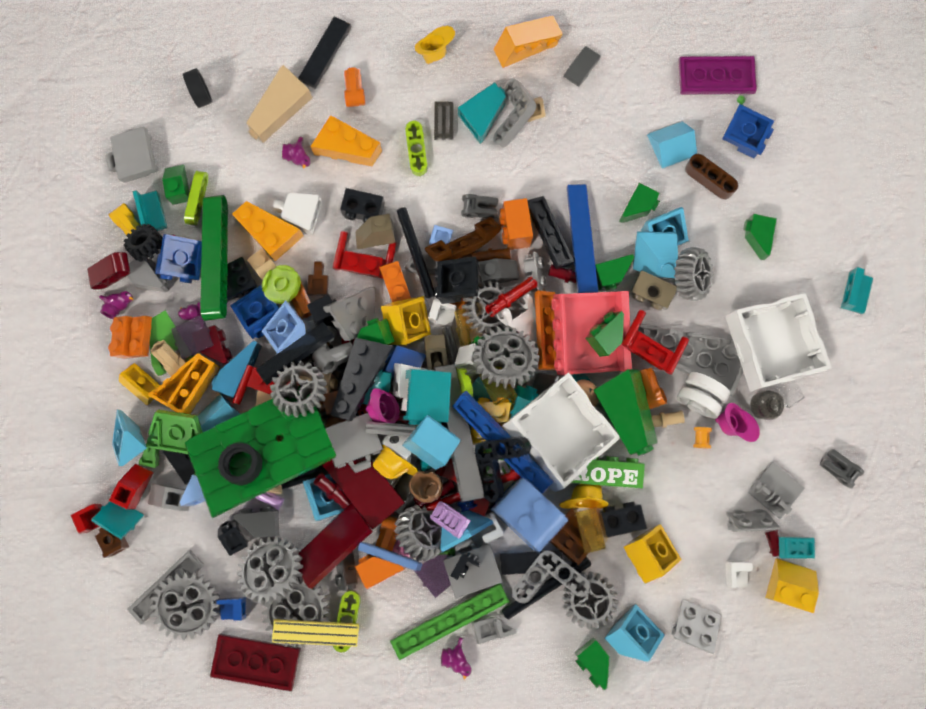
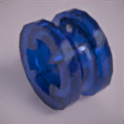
(467, 505)

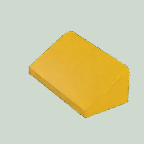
(138, 383)

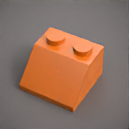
(375, 570)

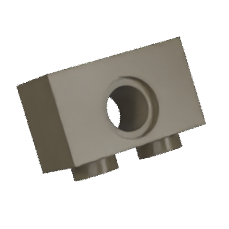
(665, 290)

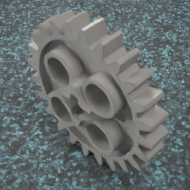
(506, 357)
(253, 577)
(309, 597)
(190, 622)

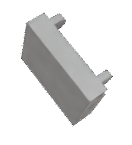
(131, 155)
(353, 443)
(475, 577)

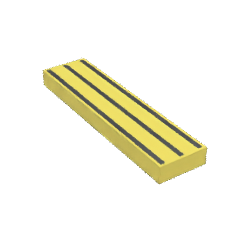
(315, 632)

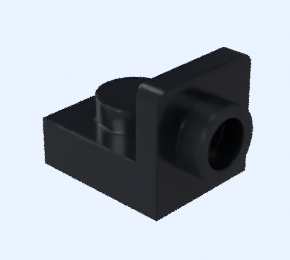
(231, 537)
(461, 568)

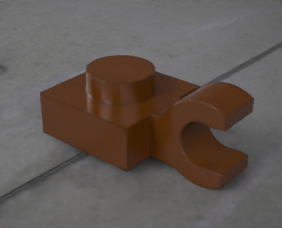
(318, 282)

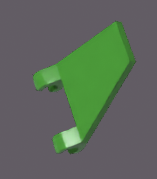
(161, 330)

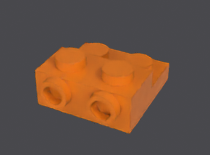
(130, 337)

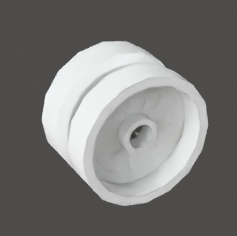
(703, 395)

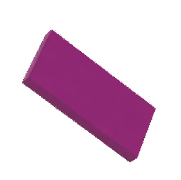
(717, 75)

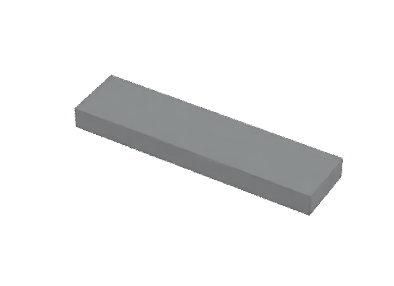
(140, 608)

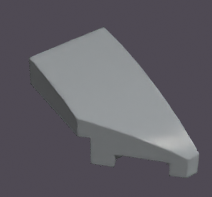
(491, 629)

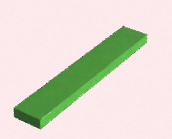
(449, 621)

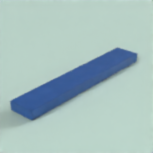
(582, 239)
(490, 430)

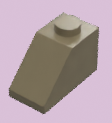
(375, 232)
(435, 351)

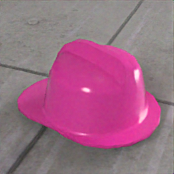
(383, 407)
(739, 423)

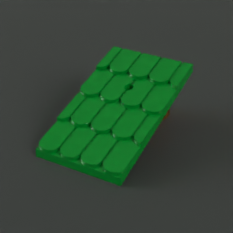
(284, 443)

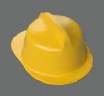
(434, 44)
(392, 465)
(585, 497)

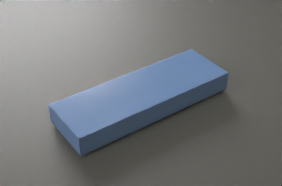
(390, 556)

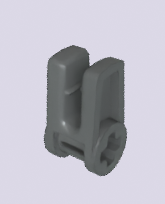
(476, 211)
(849, 472)

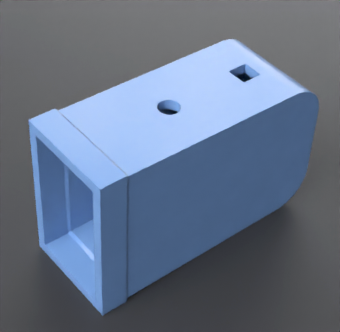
(529, 514)

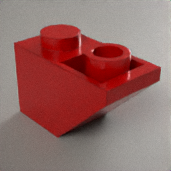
(131, 487)

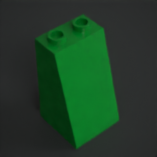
(629, 411)

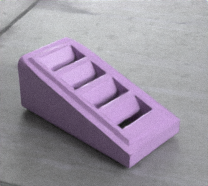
(448, 518)

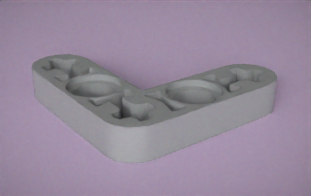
(520, 113)
(545, 572)

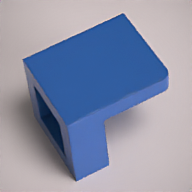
(232, 608)

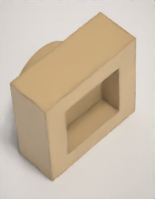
(539, 111)

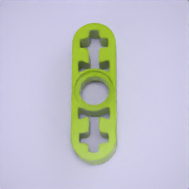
(410, 142)
(196, 197)
(344, 604)

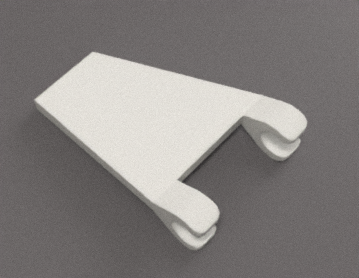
(525, 321)

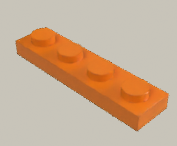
(545, 329)

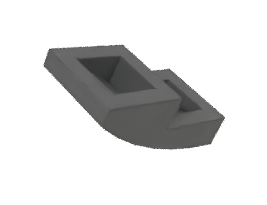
(582, 66)

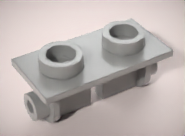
(534, 265)

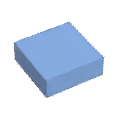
(440, 233)

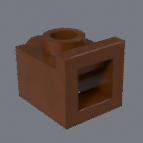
(112, 548)

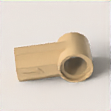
(167, 357)

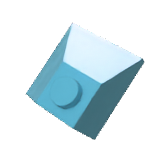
(656, 253)
(476, 525)
(635, 635)

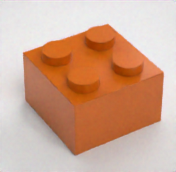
(517, 224)

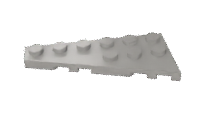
(703, 354)

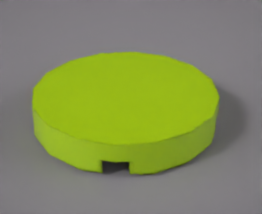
(281, 284)
(464, 381)

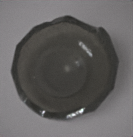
(767, 405)

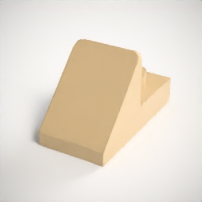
(261, 263)

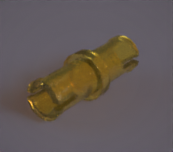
(462, 328)

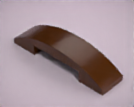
(467, 244)

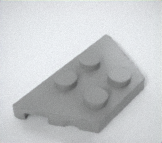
(353, 312)

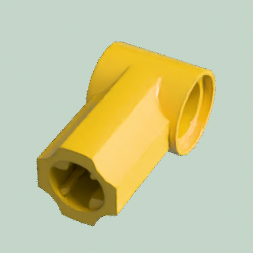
(124, 218)

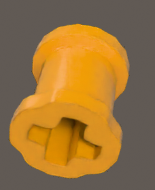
(702, 437)

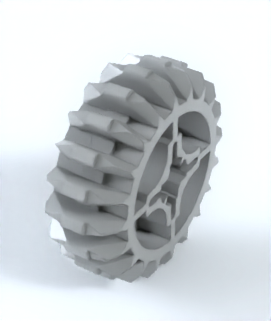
(693, 274)
(481, 302)
(282, 390)
(418, 533)
(593, 610)

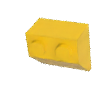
(407, 320)
(652, 554)
(793, 586)

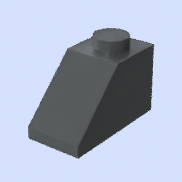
(498, 270)

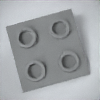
(776, 490)
(751, 521)
(697, 626)

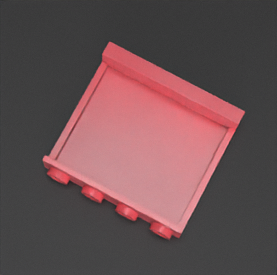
(573, 320)

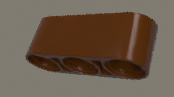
(714, 185)

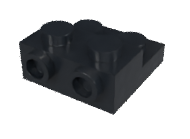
(456, 279)

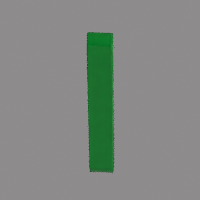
(214, 258)

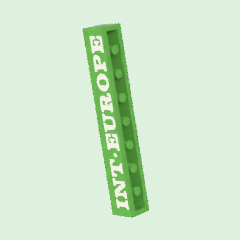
(600, 472)

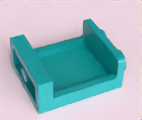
(428, 396)

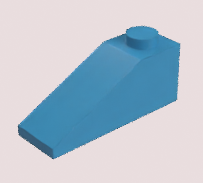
(231, 374)

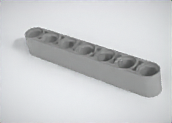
(463, 457)

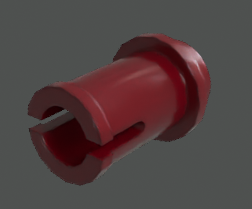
(773, 541)

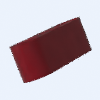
(108, 270)

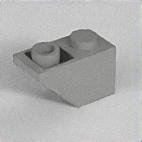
(143, 276)
(166, 497)

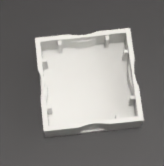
(777, 342)
(563, 431)

